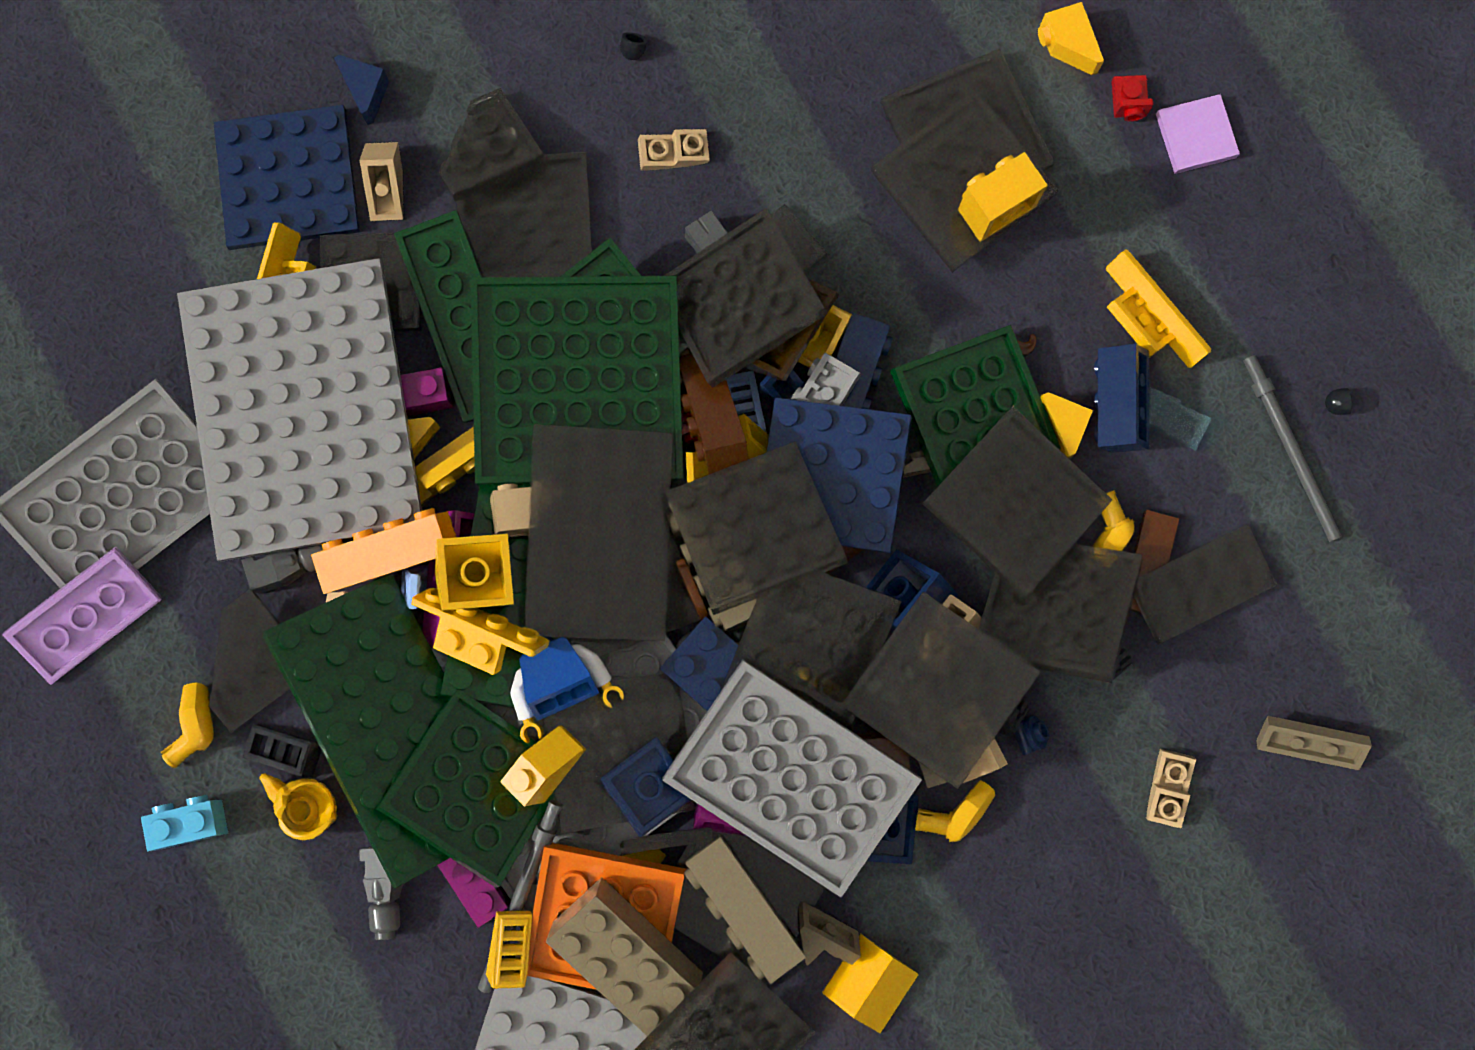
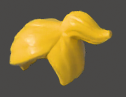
(299, 801)

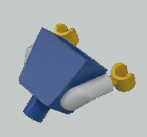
(556, 681)

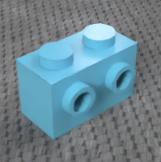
(184, 825)

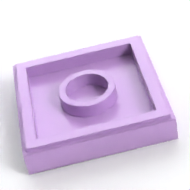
(1197, 134)

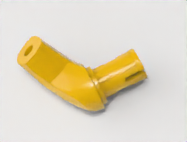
(1118, 528)
(195, 725)
(962, 819)

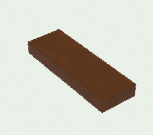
(1154, 542)

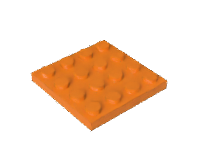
(570, 872)

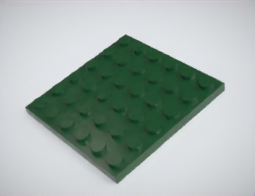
(571, 357)

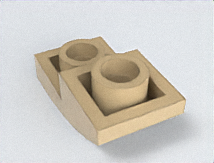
(677, 150)
(1170, 788)

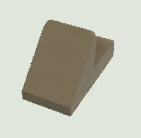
(826, 933)

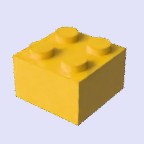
(1002, 195)

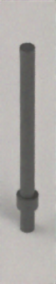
(1264, 388)
(542, 835)

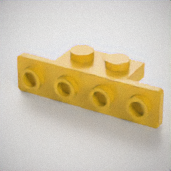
(281, 253)
(1150, 314)
(446, 466)
(477, 635)

